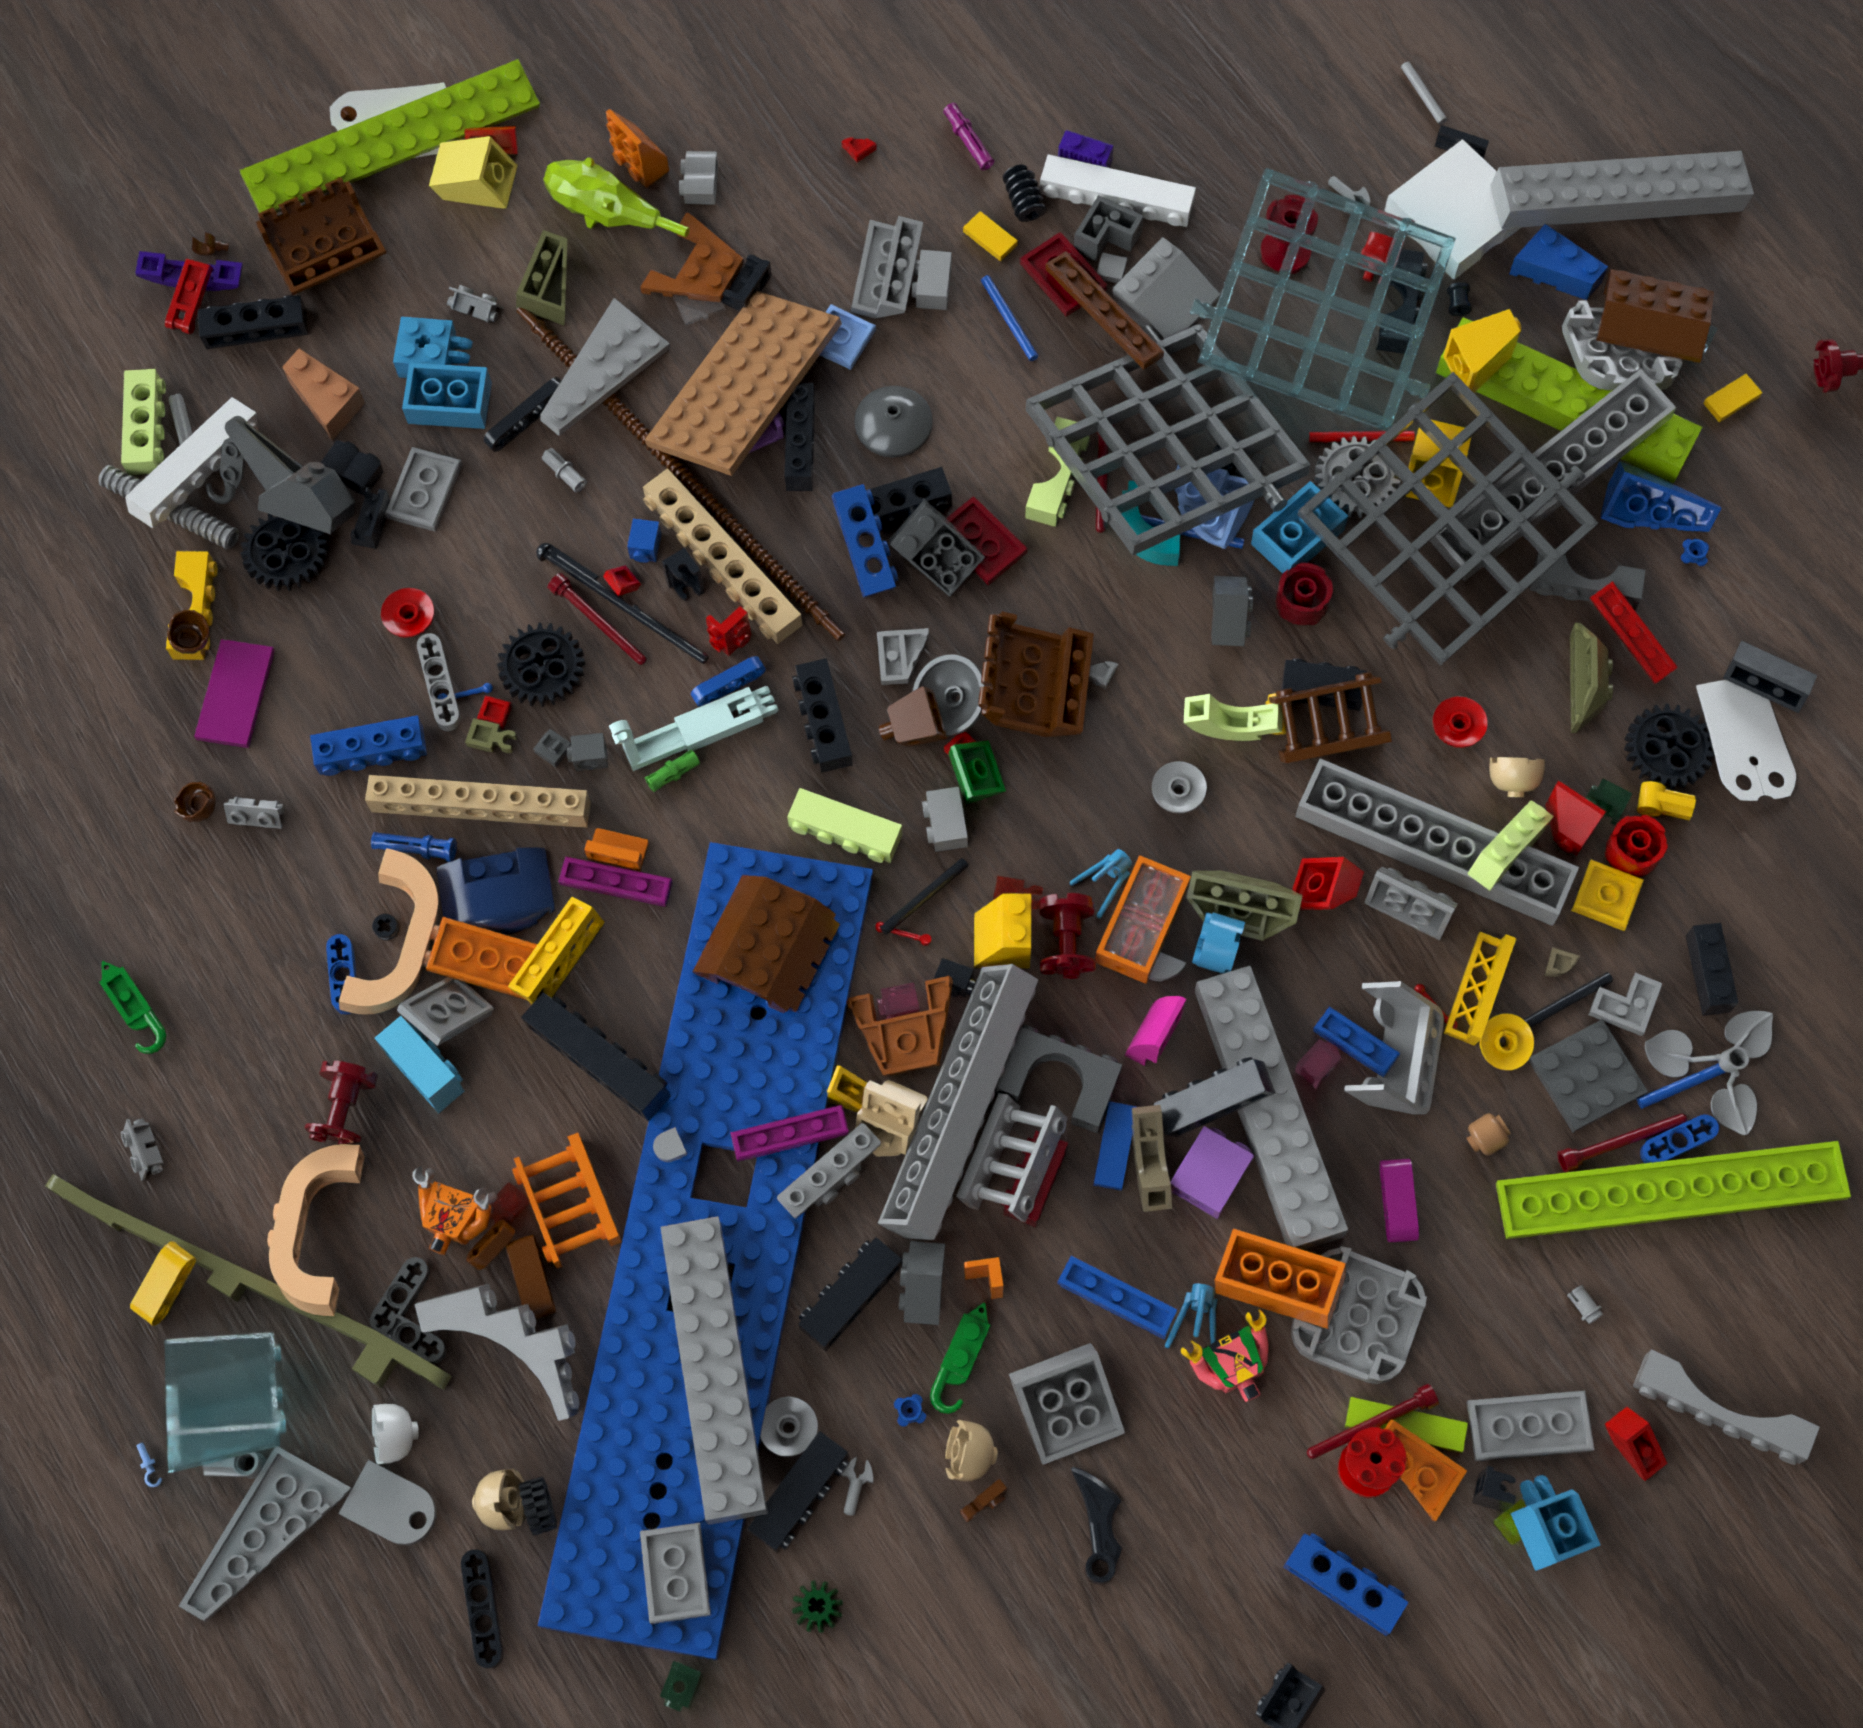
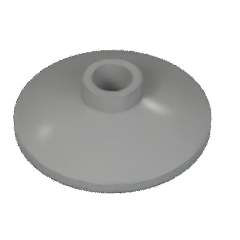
(1183, 776)
(786, 1411)

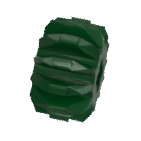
(819, 1596)

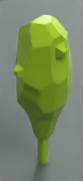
(602, 197)

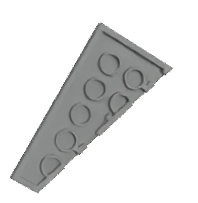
(609, 359)
(273, 1515)

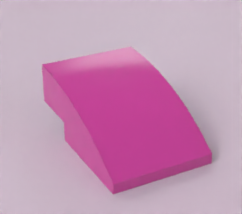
(1156, 1029)

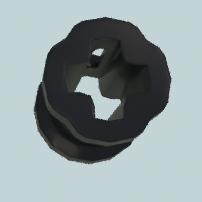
(1459, 299)

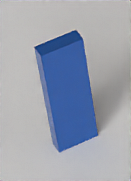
(1356, 1042)
(1114, 1147)

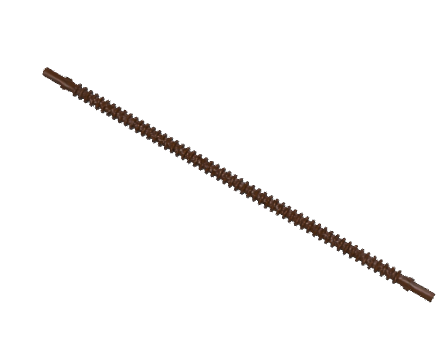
(638, 429)

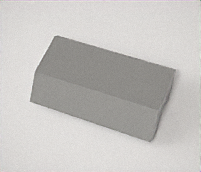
(886, 268)

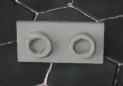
(464, 300)
(244, 812)
(142, 1158)

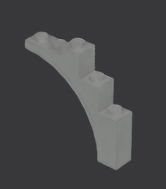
(514, 1328)

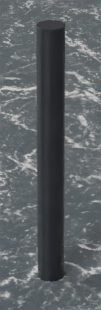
(924, 896)
(1568, 999)

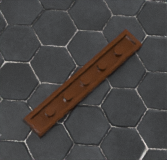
(1104, 310)

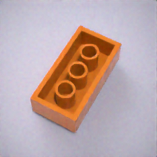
(1280, 1278)

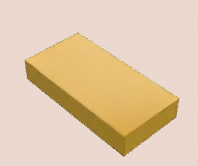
(990, 236)
(1732, 398)

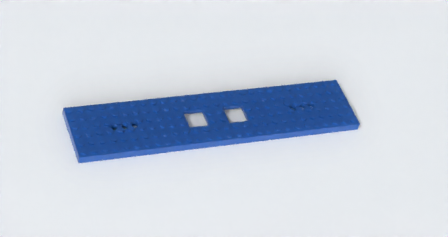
(721, 1079)

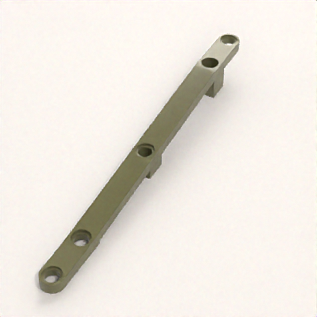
(373, 1364)

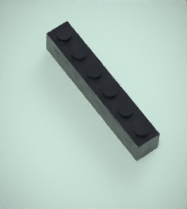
(596, 1056)

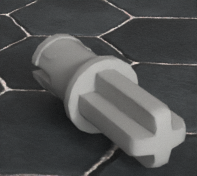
(564, 470)

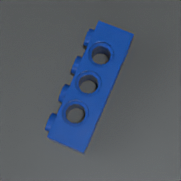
(869, 582)
(1391, 1599)

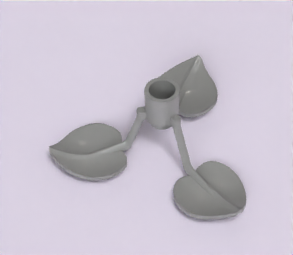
(1751, 1037)

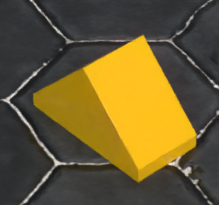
(846, 1089)

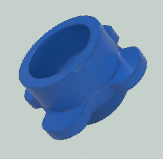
(1695, 545)
(910, 1402)

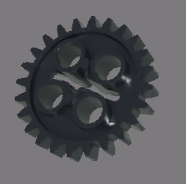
(292, 568)
(547, 685)
(1679, 727)

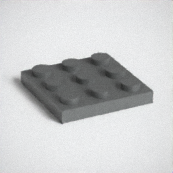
(1587, 1076)

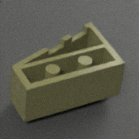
(544, 281)

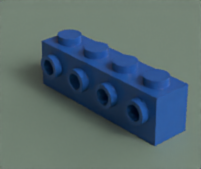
(368, 745)

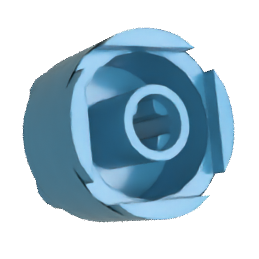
(1218, 943)

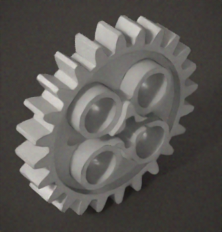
(1339, 458)

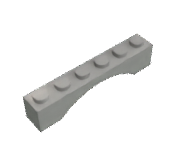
(1667, 1381)

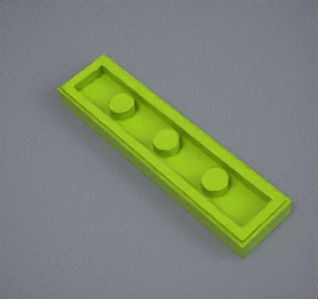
(1432, 1429)

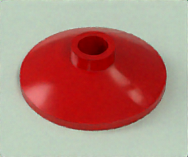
(406, 602)
(1462, 711)

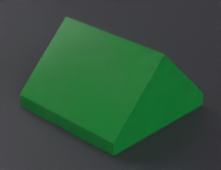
(976, 771)

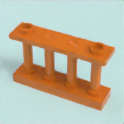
(593, 1204)

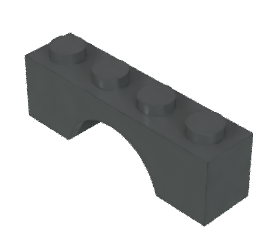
(1564, 582)

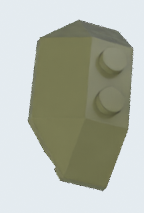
(1588, 676)
(1257, 902)

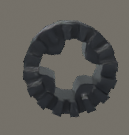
(386, 918)

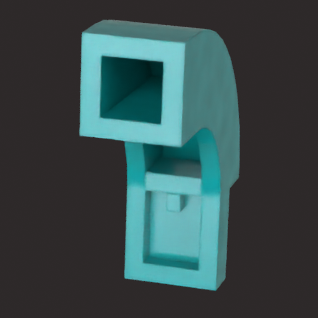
(1163, 553)

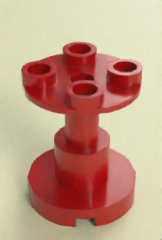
(1357, 1467)

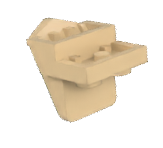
(891, 1115)

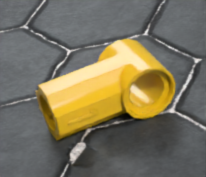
(1657, 800)

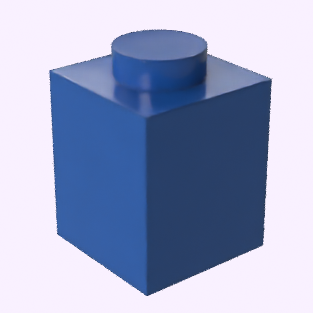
(644, 540)

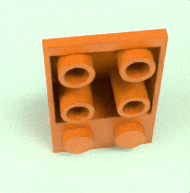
(635, 150)

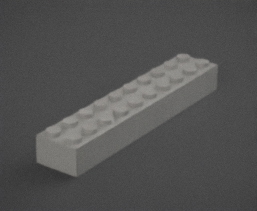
(1621, 189)
(1589, 442)
(1430, 840)
(958, 1102)
(1276, 1124)
(713, 1371)

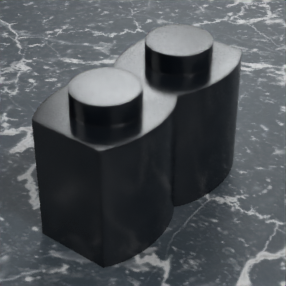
(353, 467)

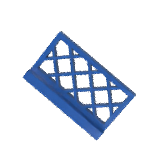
(1117, 1297)

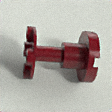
(1286, 213)
(1834, 364)
(1067, 926)
(346, 1083)

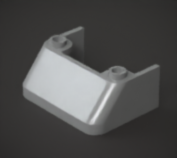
(1414, 1030)

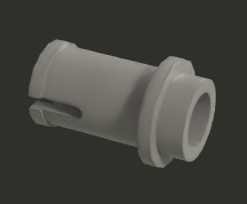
(1585, 1304)

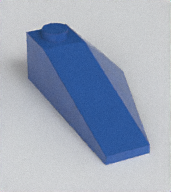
(1648, 501)

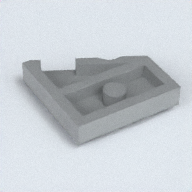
(899, 654)

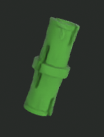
(672, 770)

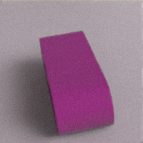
(1399, 1200)

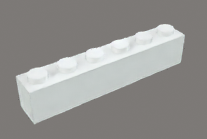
(1145, 195)
(185, 467)

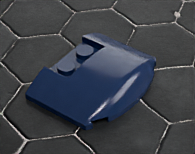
(498, 890)

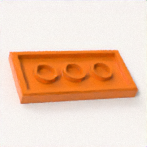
(478, 955)

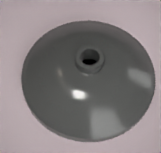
(897, 433)
(948, 678)

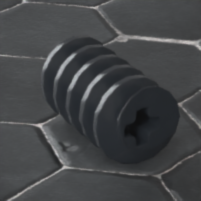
(1024, 193)

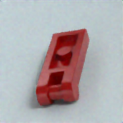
(188, 296)

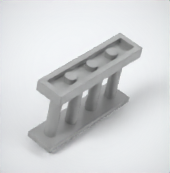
(989, 1149)

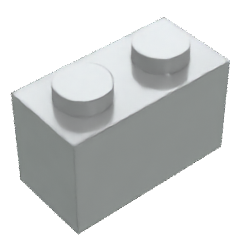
(933, 279)
(946, 819)

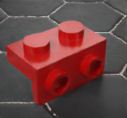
(731, 633)

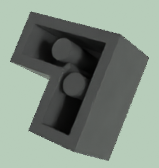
(1107, 223)
(1230, 606)
(923, 1279)

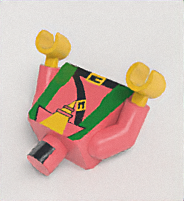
(1233, 1359)

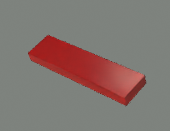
(1633, 632)

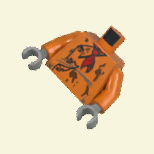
(451, 1212)

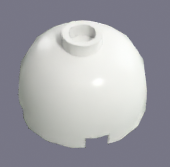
(392, 1432)

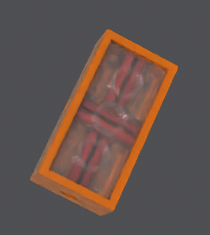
(1142, 919)

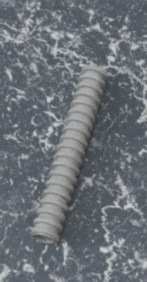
(182, 515)

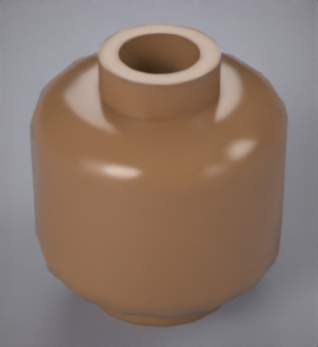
(1488, 1134)

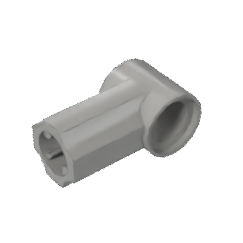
(235, 1466)

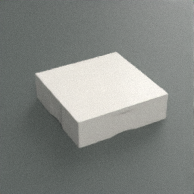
(1455, 200)

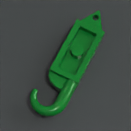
(132, 1005)
(960, 1356)

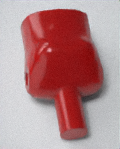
(1376, 248)

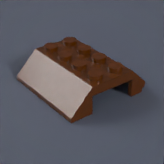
(319, 237)
(1655, 315)
(1035, 677)
(768, 942)

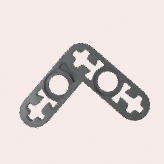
(398, 1321)

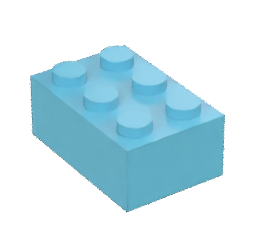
(421, 1063)

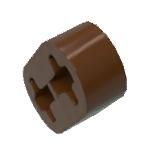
(490, 1245)

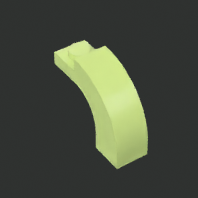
(1228, 722)

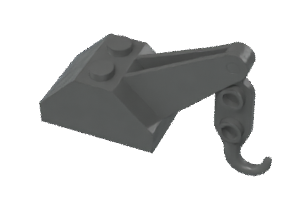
(294, 492)

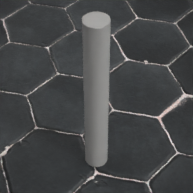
(1424, 93)

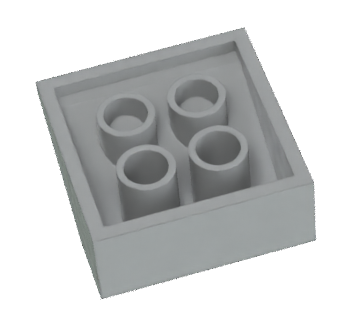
(1163, 290)
(1410, 902)
(1067, 1403)

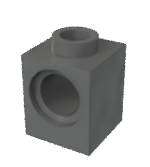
(588, 752)

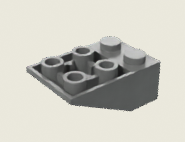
(936, 548)

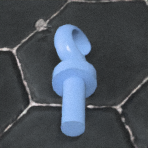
(148, 1464)

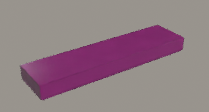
(615, 881)
(789, 1133)

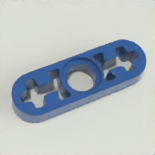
(728, 681)
(332, 955)
(1693, 1124)

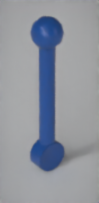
(487, 688)

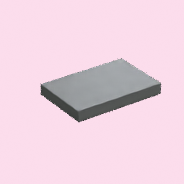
(423, 489)
(445, 1009)
(675, 1573)

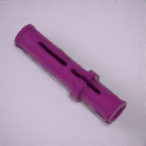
(963, 128)

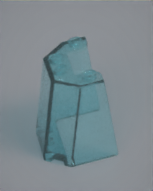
(221, 1398)

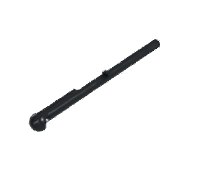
(589, 579)

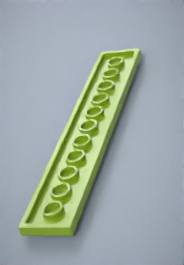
(392, 136)
(1672, 1190)

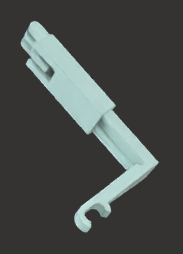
(695, 727)

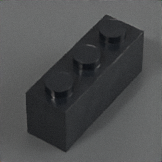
(1304, 675)
(1770, 677)
(1711, 969)

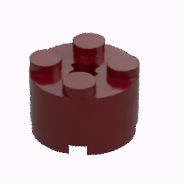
(1304, 594)

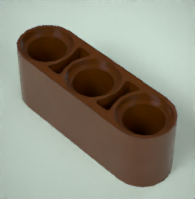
(531, 1276)

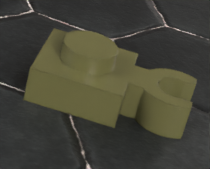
(487, 735)

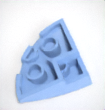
(1222, 529)

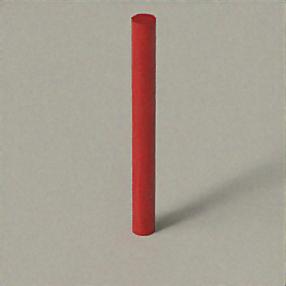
(1370, 436)

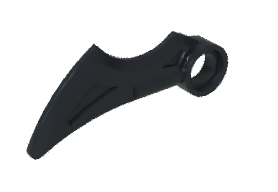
(1100, 1507)

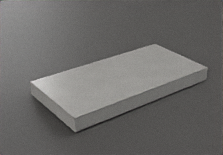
(1530, 1425)

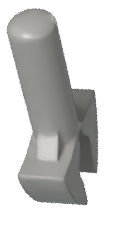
(1345, 191)
(855, 1485)

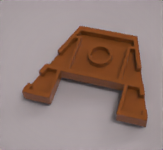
(706, 271)
(908, 1040)

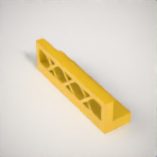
(555, 950)
(1490, 987)

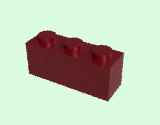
(1046, 1184)

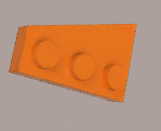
(1427, 1472)

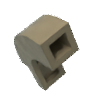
(1150, 1158)

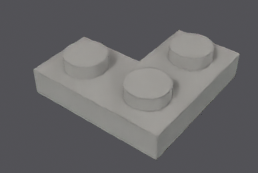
(1630, 1011)

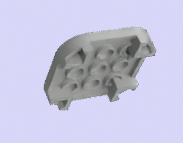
(1609, 364)
(1370, 1321)

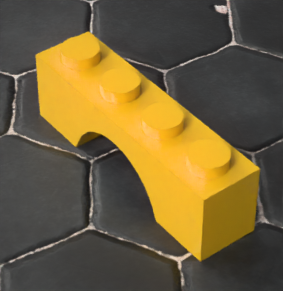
(195, 573)

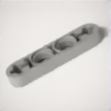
(440, 681)

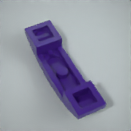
(160, 270)

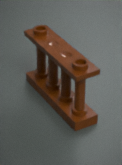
(1347, 739)

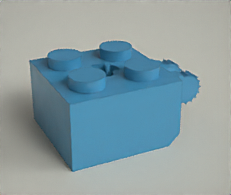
(428, 343)
(1552, 1524)

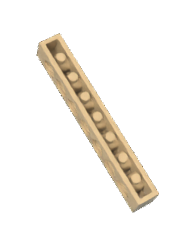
(668, 488)
(478, 801)

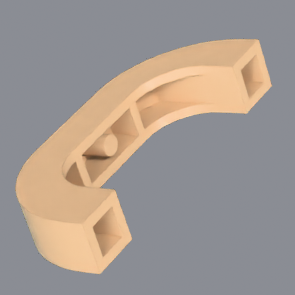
(380, 995)
(311, 1174)

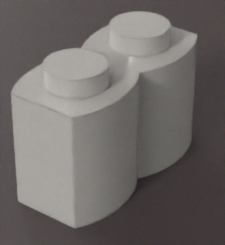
(700, 177)

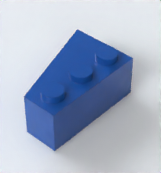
(1559, 263)

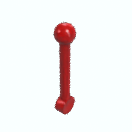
(925, 939)
(1420, 988)

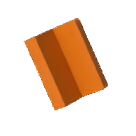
(617, 849)
(986, 1268)

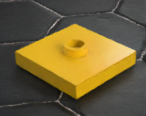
(1607, 895)

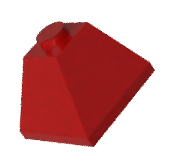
(1573, 818)
(1326, 882)

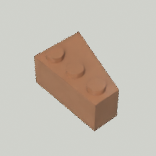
(325, 392)

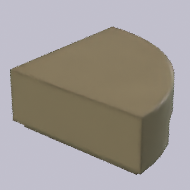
(1560, 962)

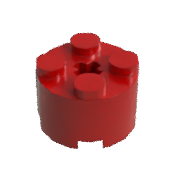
(1645, 833)

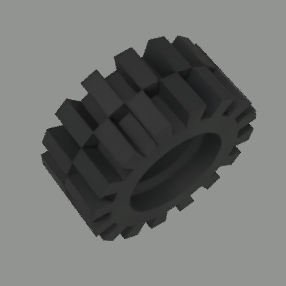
(538, 1506)

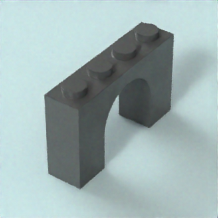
(1097, 1073)

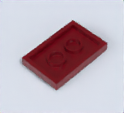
(1035, 265)
(989, 537)

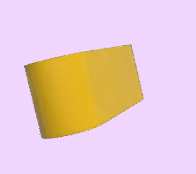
(163, 1283)

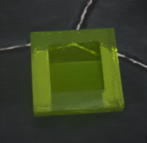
(1507, 1525)

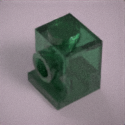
(1610, 799)
(691, 1679)

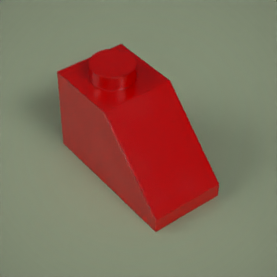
(1636, 1442)

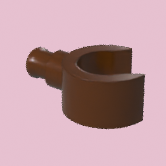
(209, 246)

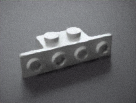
(830, 1172)

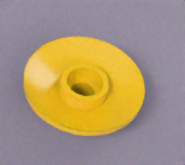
(1518, 1042)

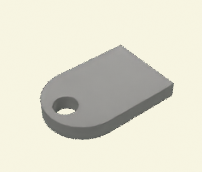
(387, 1504)

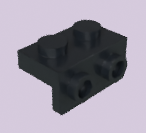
(1289, 1699)

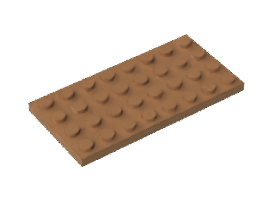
(743, 382)

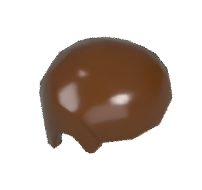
(188, 631)
(195, 802)

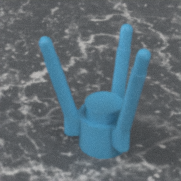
(1114, 865)
(1202, 1300)

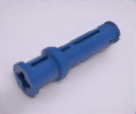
(428, 845)

